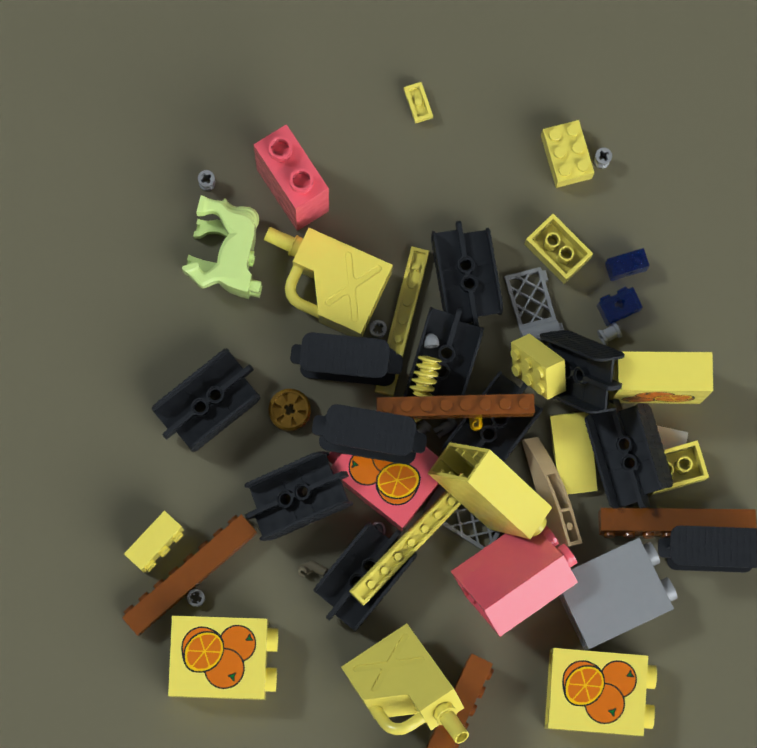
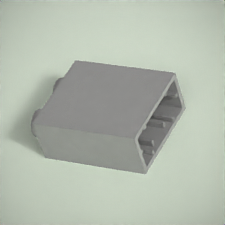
(617, 593)

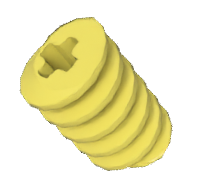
(425, 376)

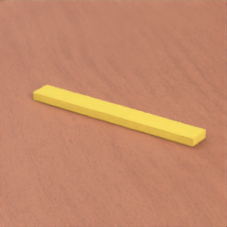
(405, 308)
(404, 548)

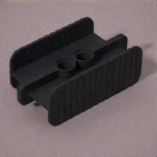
(476, 249)
(461, 339)
(347, 359)
(587, 370)
(197, 428)
(369, 434)
(505, 435)
(651, 470)
(323, 498)
(710, 549)
(337, 582)

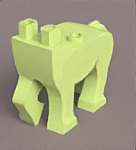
(236, 252)

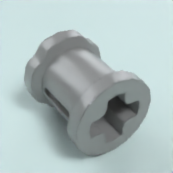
(603, 152)
(208, 175)
(609, 333)

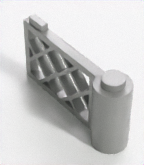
(542, 325)
(438, 492)

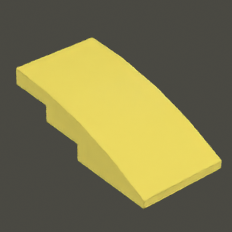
(573, 452)

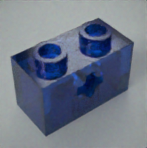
(627, 264)
(611, 313)

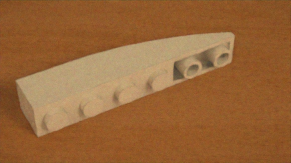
(552, 490)

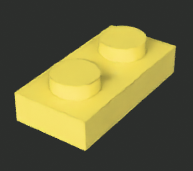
(418, 102)

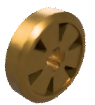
(278, 412)

